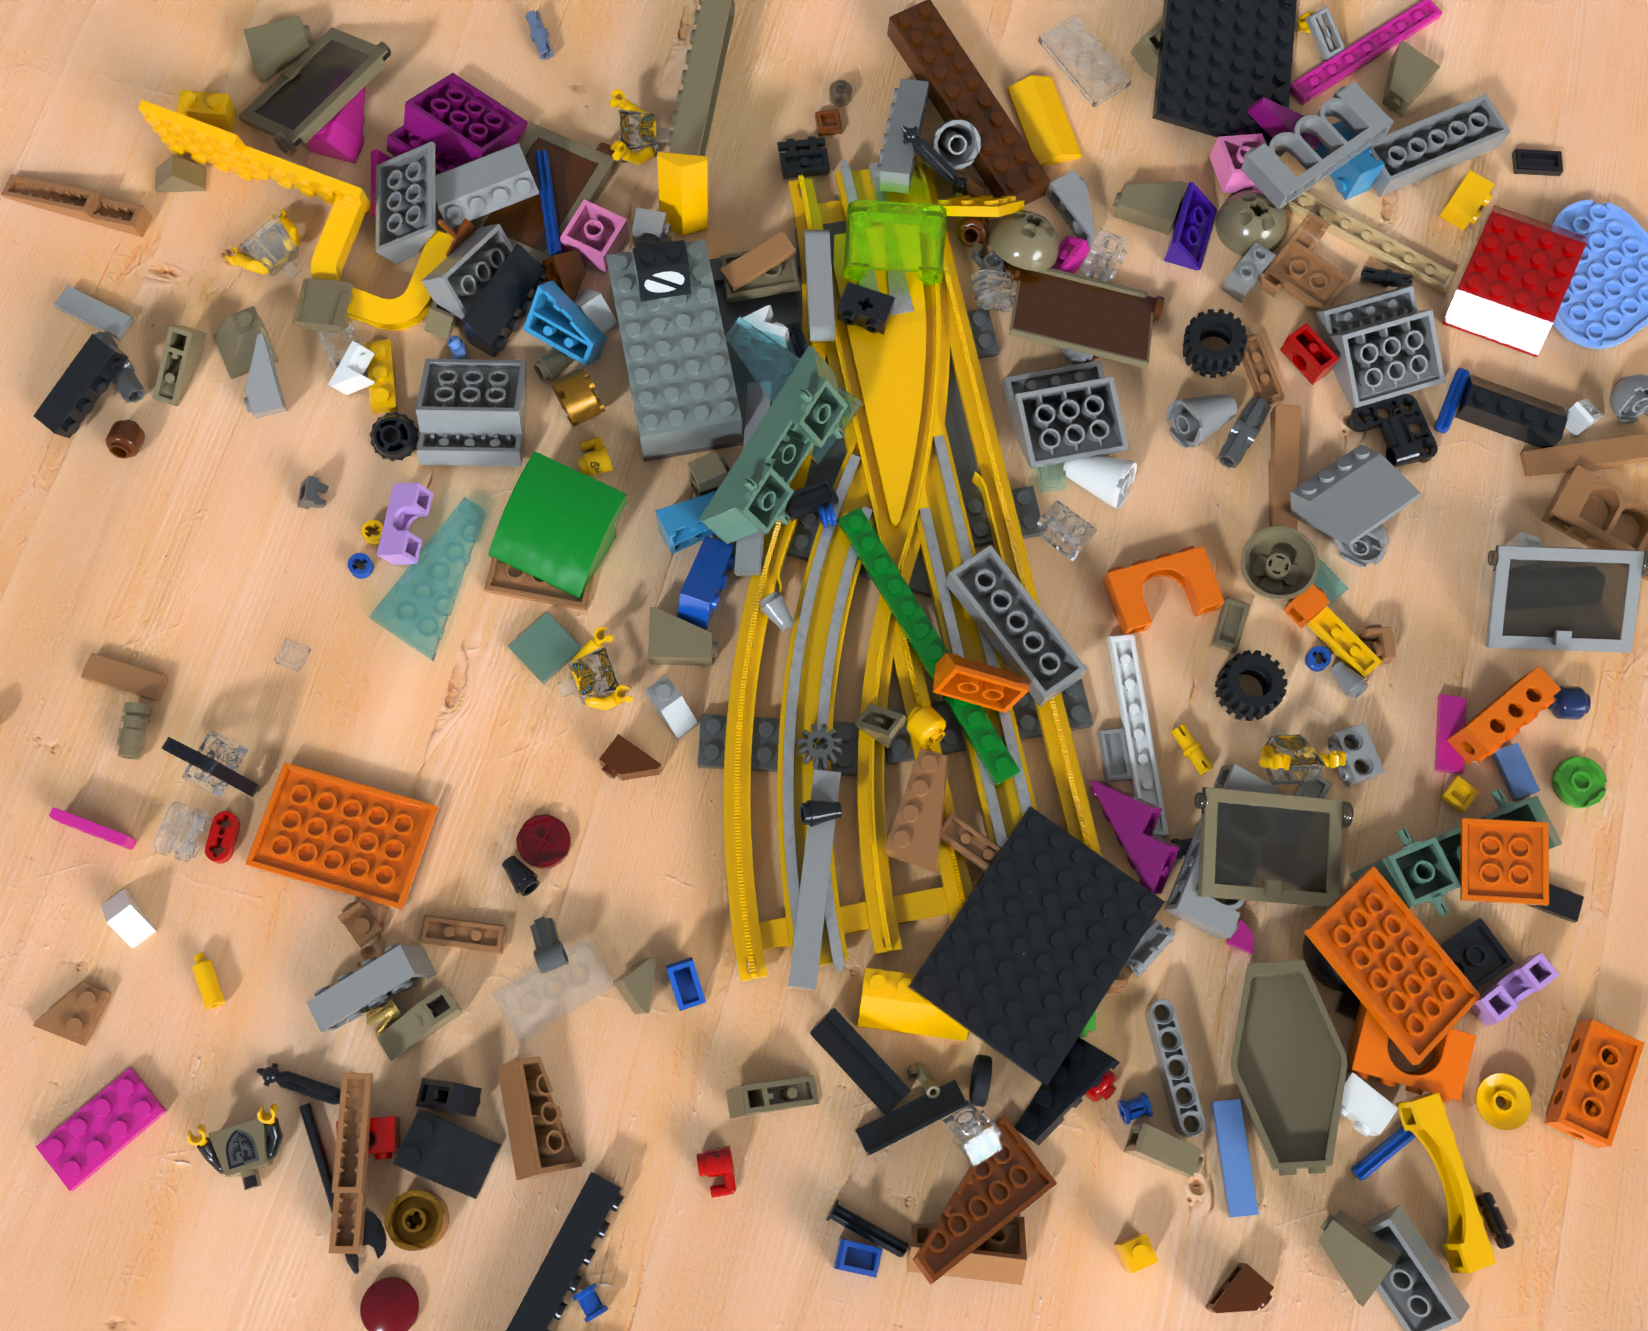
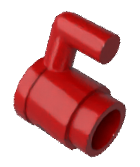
(718, 1163)

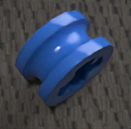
(827, 515)
(358, 573)
(1325, 657)

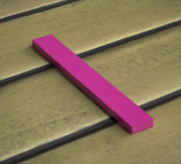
(1364, 51)

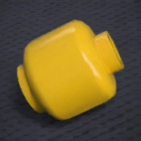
(926, 725)

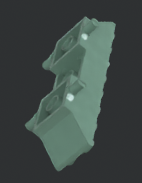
(759, 480)
(1432, 867)

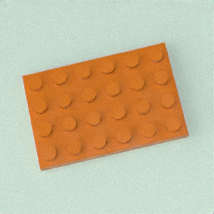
(342, 836)
(1393, 965)

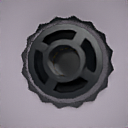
(394, 436)

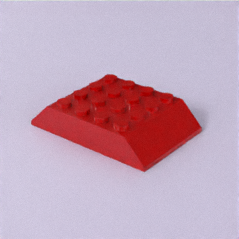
(1515, 281)

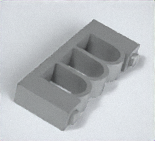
(1349, 105)
(1205, 912)

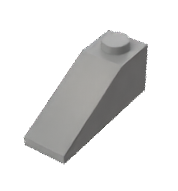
(1072, 201)
(263, 384)

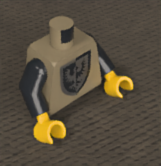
(242, 1147)

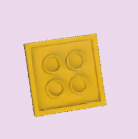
(981, 206)

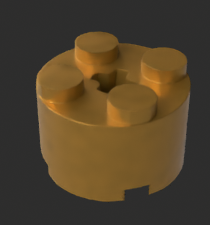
(577, 396)
(402, 1228)

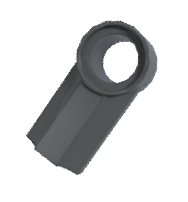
(549, 949)

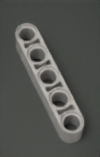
(819, 285)
(1171, 1082)

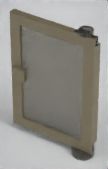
(315, 88)
(1270, 846)

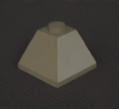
(237, 340)

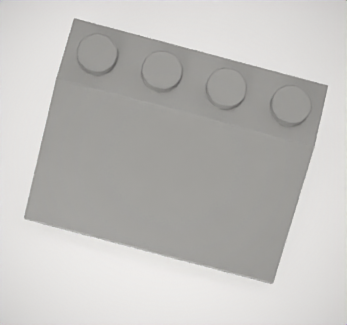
(405, 203)
(1352, 495)

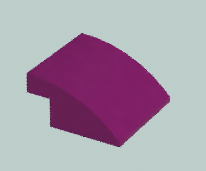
(459, 122)

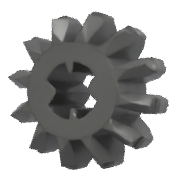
(822, 756)

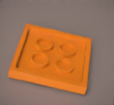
(1504, 861)

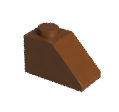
(566, 271)
(627, 761)
(1241, 1292)

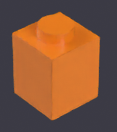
(1307, 605)

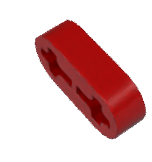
(228, 839)

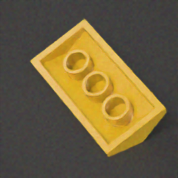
(1043, 120)
(683, 191)

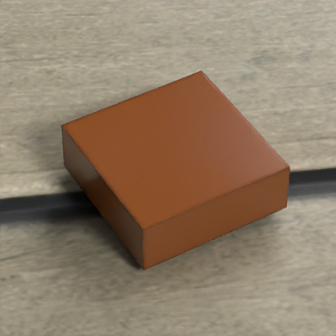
(828, 122)

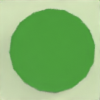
(1579, 782)

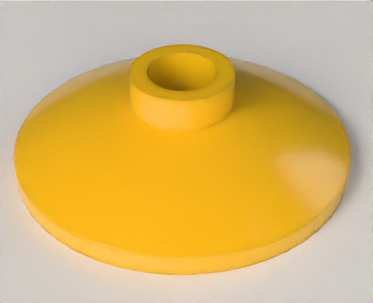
(1515, 1100)

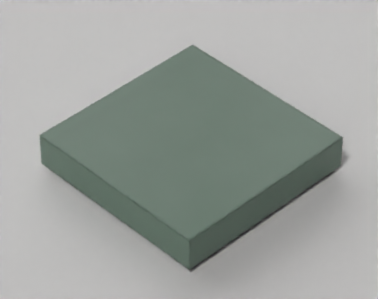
(545, 648)

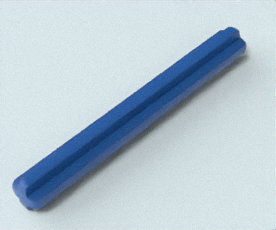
(548, 203)

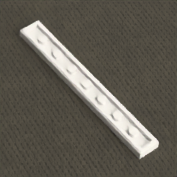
(1136, 724)

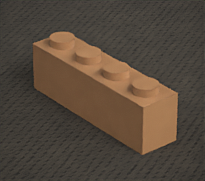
(534, 1120)
(996, 1260)

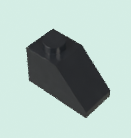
(448, 1097)

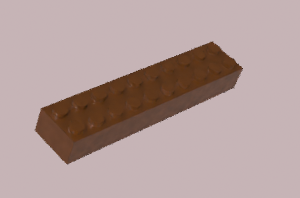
(961, 93)

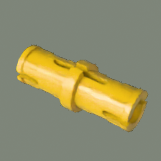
(1192, 749)

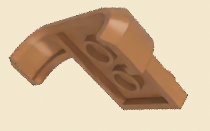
(1303, 271)

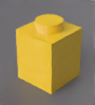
(1136, 1253)

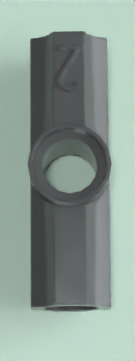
(125, 380)
(1244, 432)

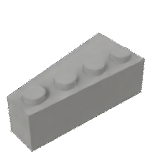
(370, 985)

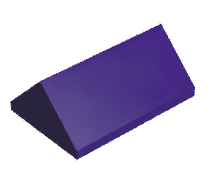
(1191, 229)

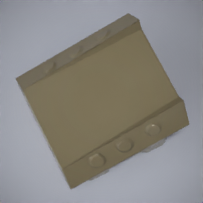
(323, 305)

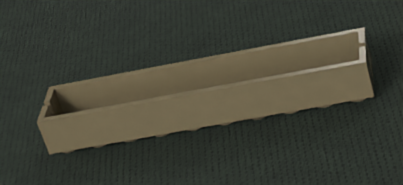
(702, 77)

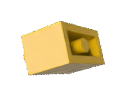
(208, 107)
(1467, 199)

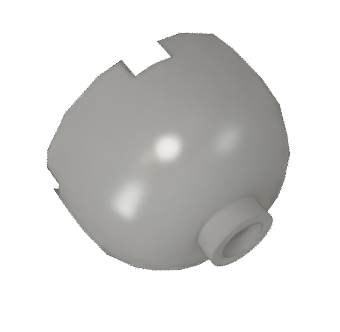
(1630, 398)
(1367, 549)

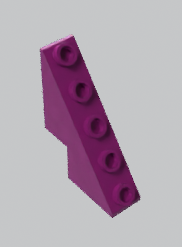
(1134, 827)

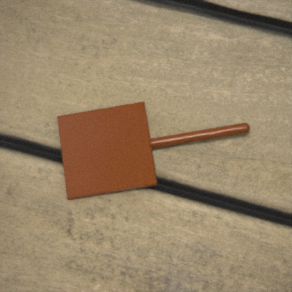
(465, 230)

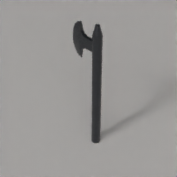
(373, 1231)

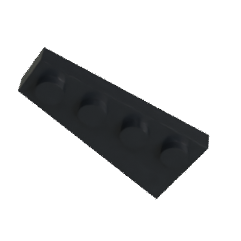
(1072, 1080)

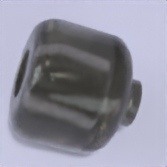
(840, 93)

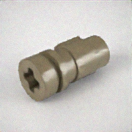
(133, 733)

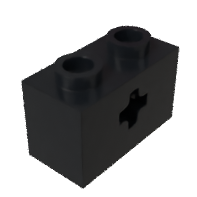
(859, 298)

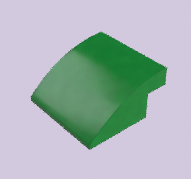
(557, 524)

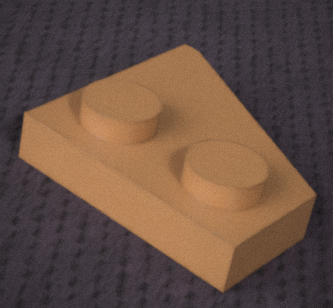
(75, 1014)

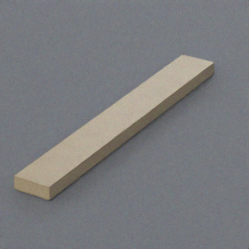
(1374, 242)

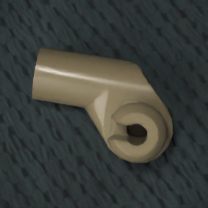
(928, 1083)

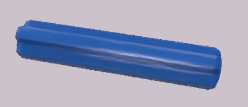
(1452, 400)
(1382, 1153)

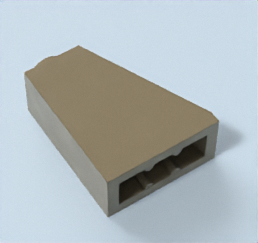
(277, 45)
(1407, 77)
(1150, 204)
(678, 641)
(1163, 1150)
(1356, 1254)

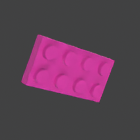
(101, 1129)

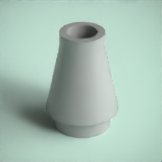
(776, 610)
(1349, 681)

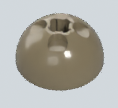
(1250, 219)
(1025, 241)
(1288, 554)

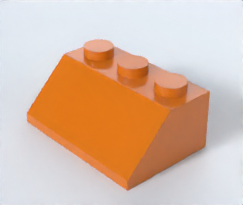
(978, 683)

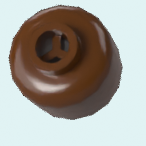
(973, 230)
(125, 439)

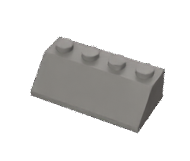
(484, 185)
(468, 269)
(1417, 1283)

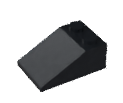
(447, 1154)

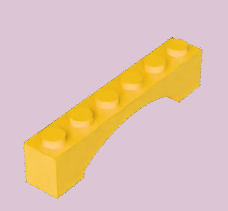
(1467, 1241)

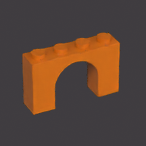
(1188, 568)
(1442, 1074)

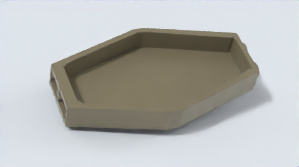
(1289, 1066)

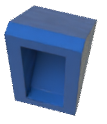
(685, 984)
(857, 1258)

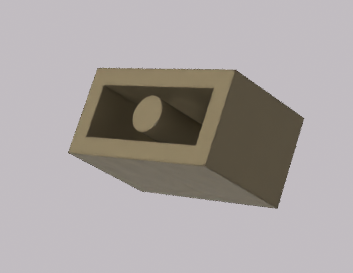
(707, 473)

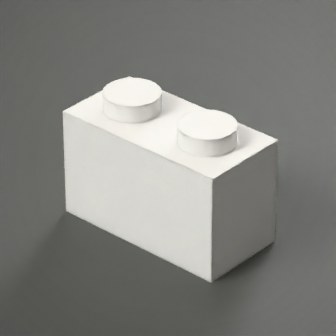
(1365, 1106)

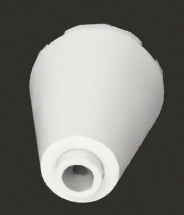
(1103, 477)

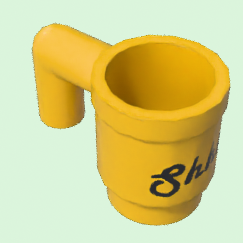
(594, 462)

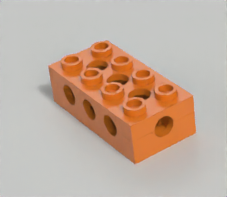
(1505, 716)
(1611, 1078)

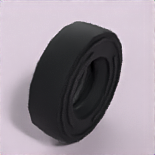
(980, 1080)

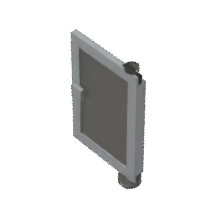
(1564, 598)

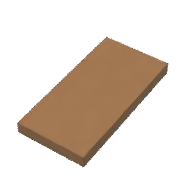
(513, 583)

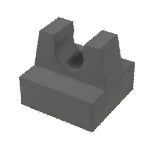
(308, 493)

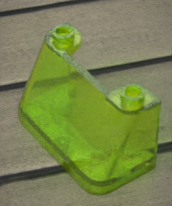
(895, 239)

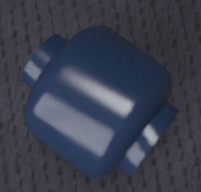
(1570, 703)

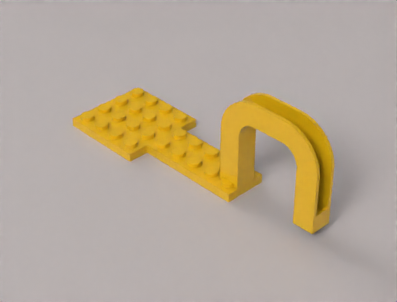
(349, 204)

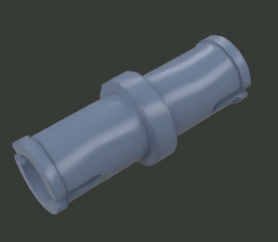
(539, 35)

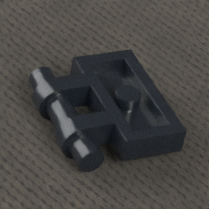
(807, 162)

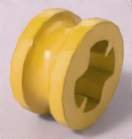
(374, 525)

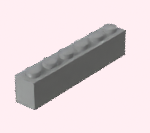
(897, 158)

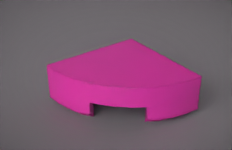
(1242, 938)

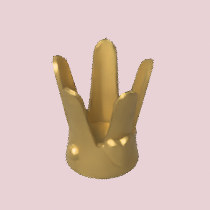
(388, 1010)

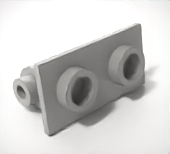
(1149, 947)

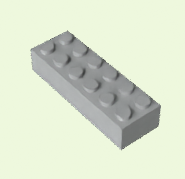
(1438, 143)
(1015, 625)

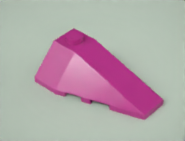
(343, 134)

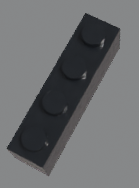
(80, 386)

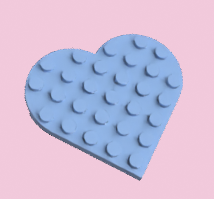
(1610, 284)

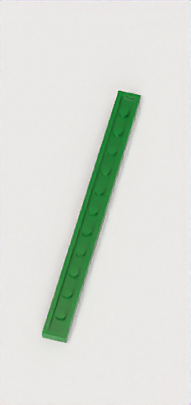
(925, 641)

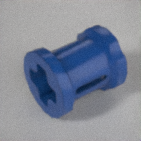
(1135, 1108)
(590, 1302)

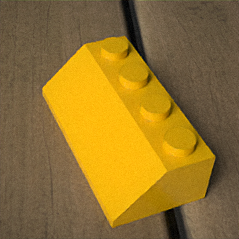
(892, 1006)

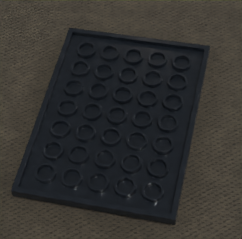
(1222, 61)
(1036, 945)

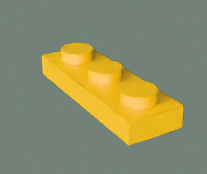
(381, 371)
(1344, 642)

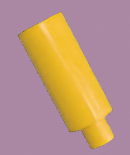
(207, 982)

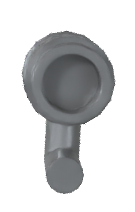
(990, 261)

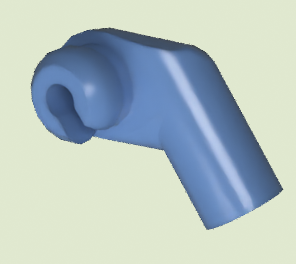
(457, 348)

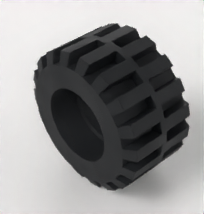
(1214, 325)
(1264, 671)

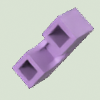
(405, 505)
(1505, 994)

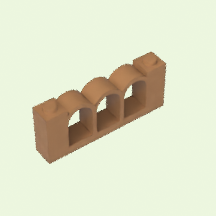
(1570, 500)

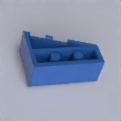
(705, 582)

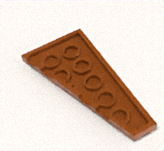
(984, 1203)

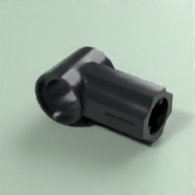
(1399, 449)

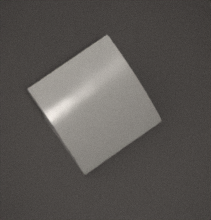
(1382, 346)
(472, 412)
(1065, 414)

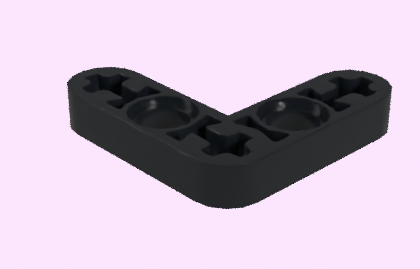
(1412, 415)
(210, 766)

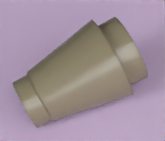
(551, 365)

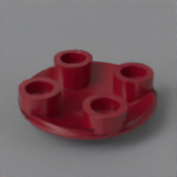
(389, 1305)

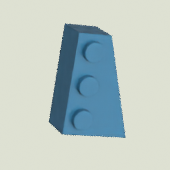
(1358, 173)
(563, 325)
(681, 523)

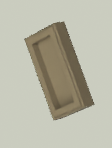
(1230, 624)

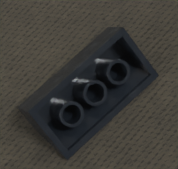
(504, 302)
(1511, 413)

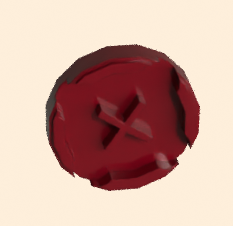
(543, 841)

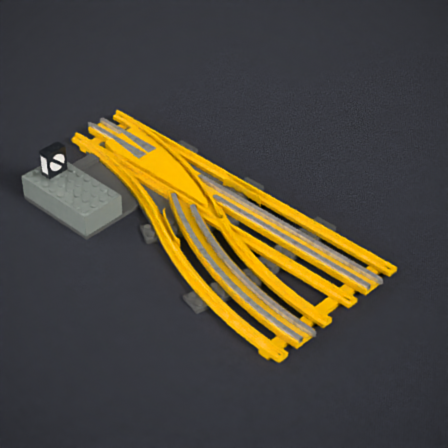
(932, 487)

